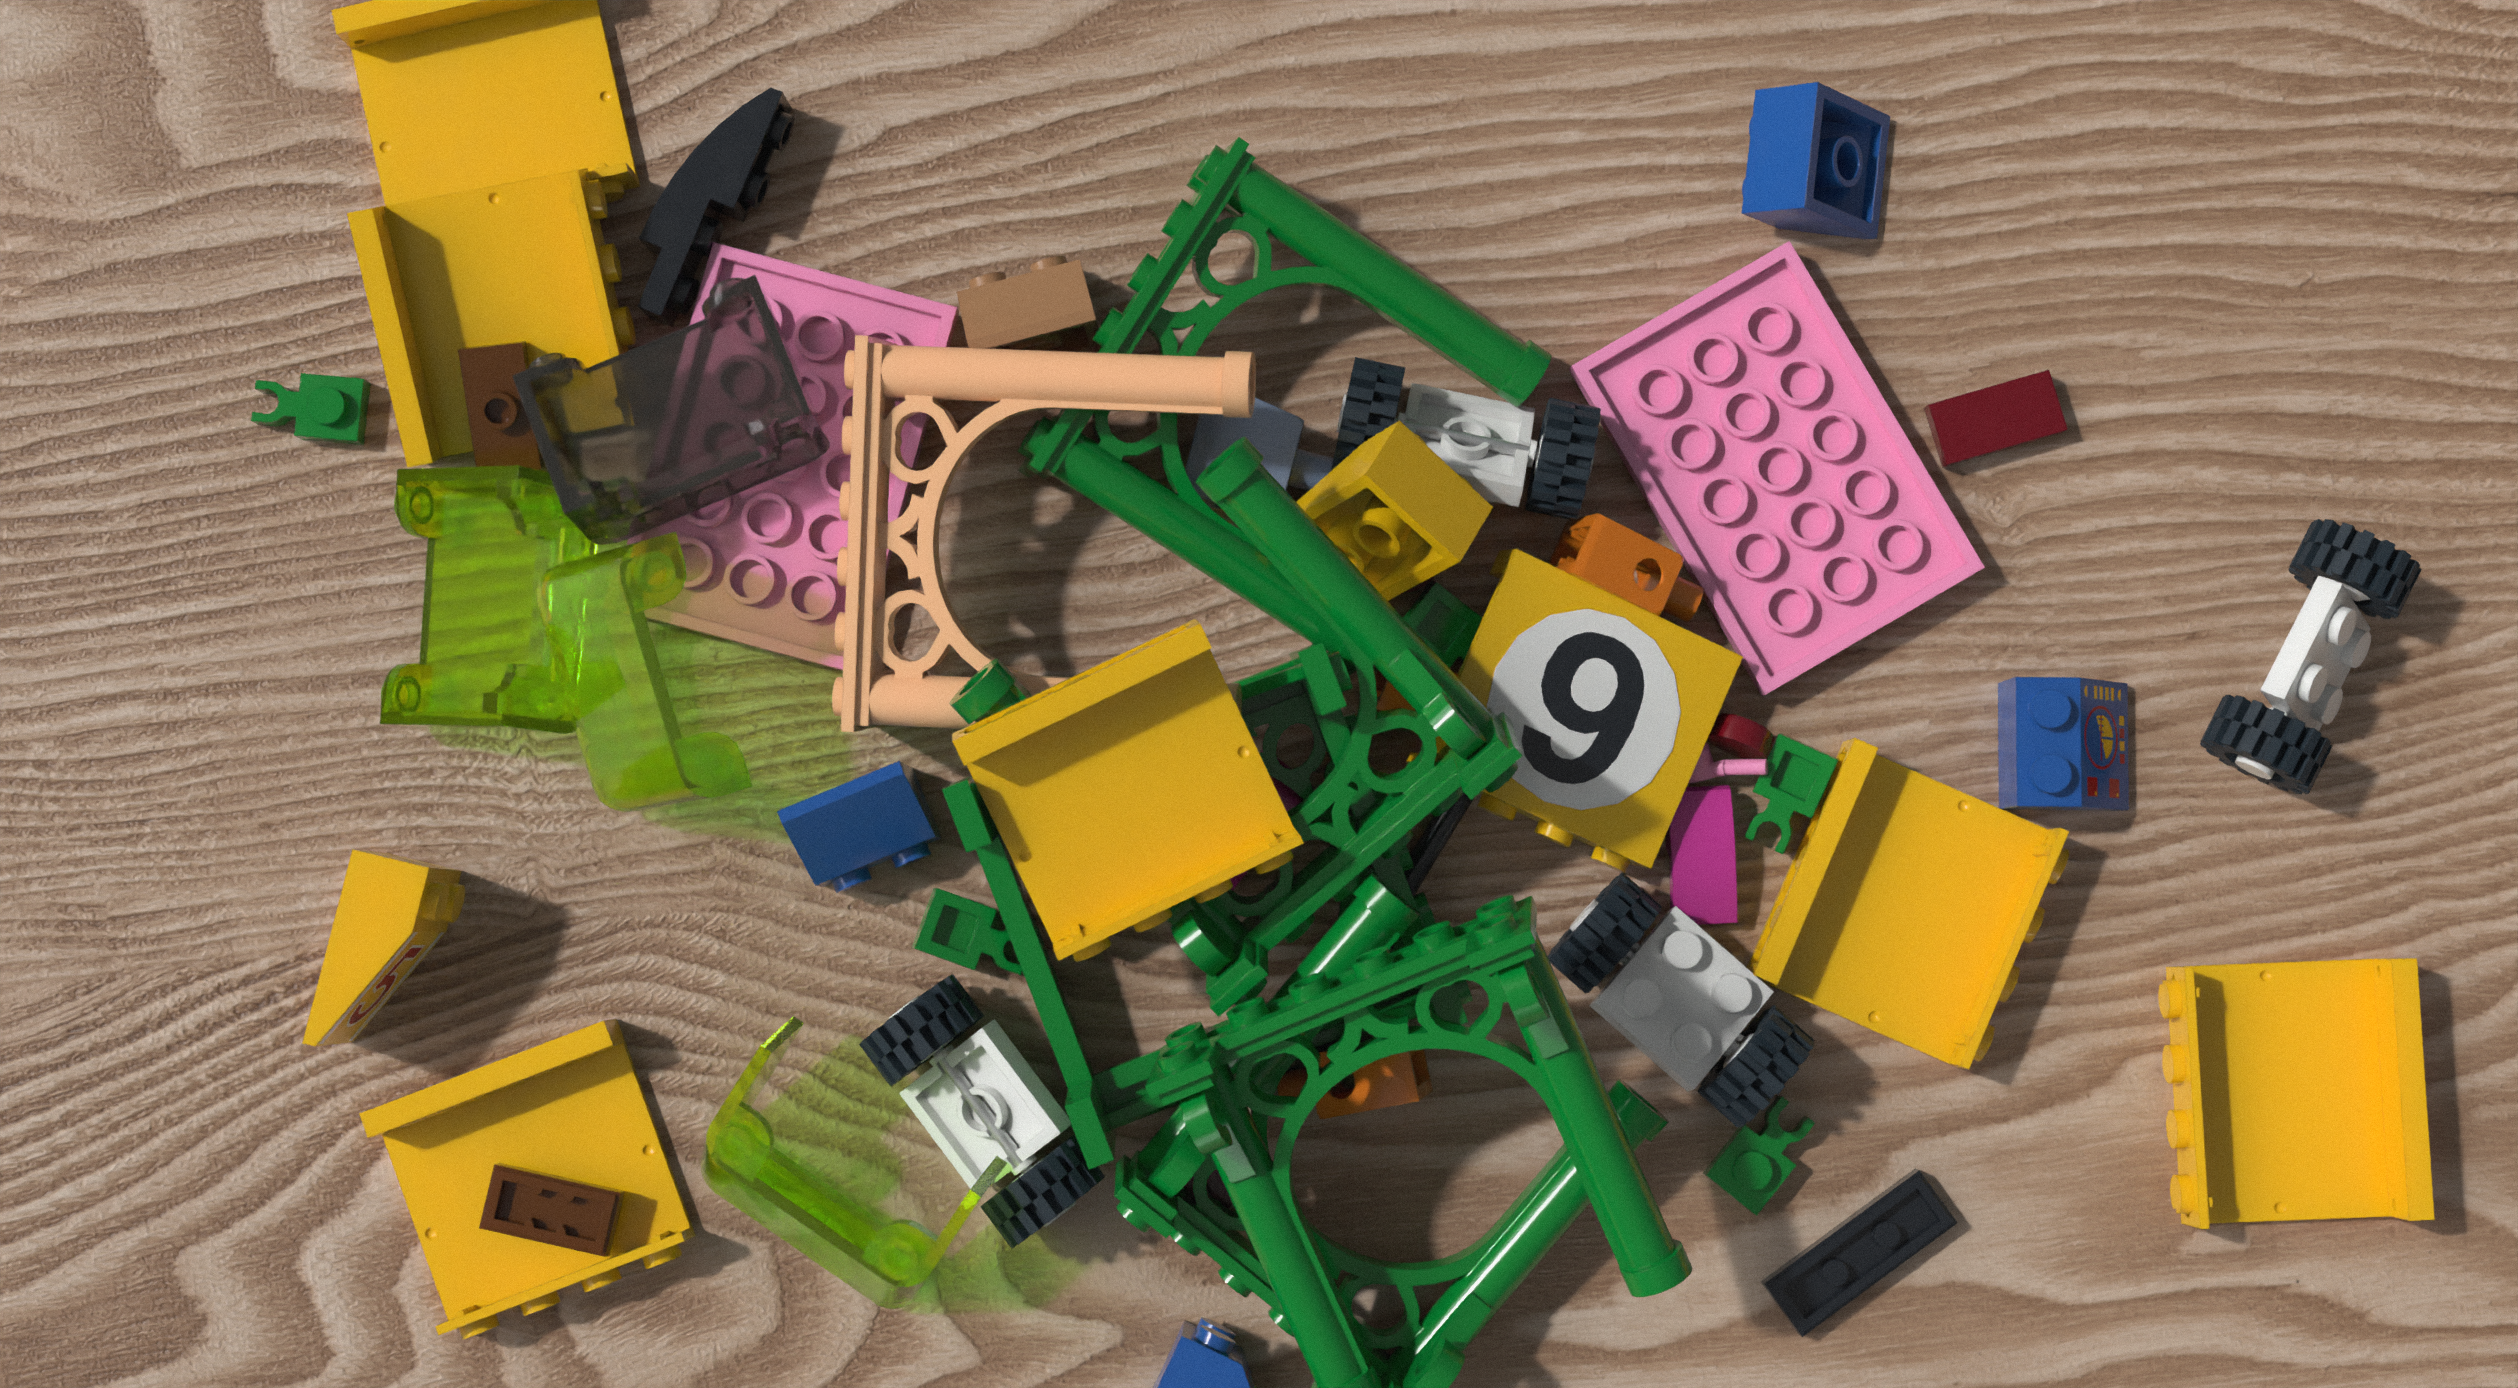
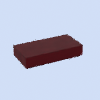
(1995, 418)

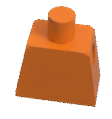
(1610, 553)
(1378, 1085)

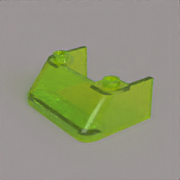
(875, 1258)

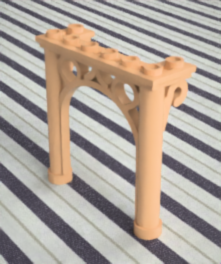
(1020, 383)

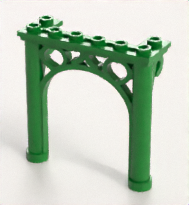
(1344, 263)
(1477, 754)
(1511, 965)
(1485, 1273)

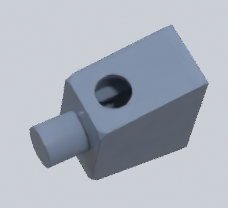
(1273, 434)

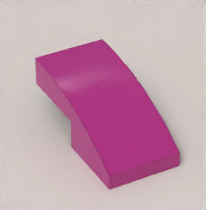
(1703, 856)

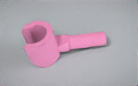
(1707, 769)

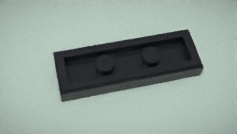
(1859, 1252)

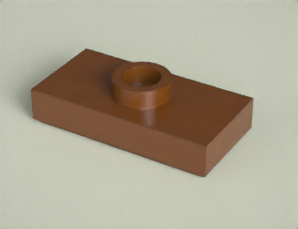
(494, 407)
(552, 1209)

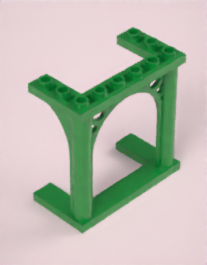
(1291, 693)

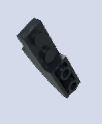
(717, 178)

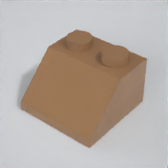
(1032, 310)

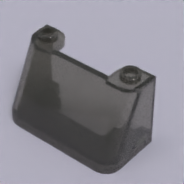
(673, 418)

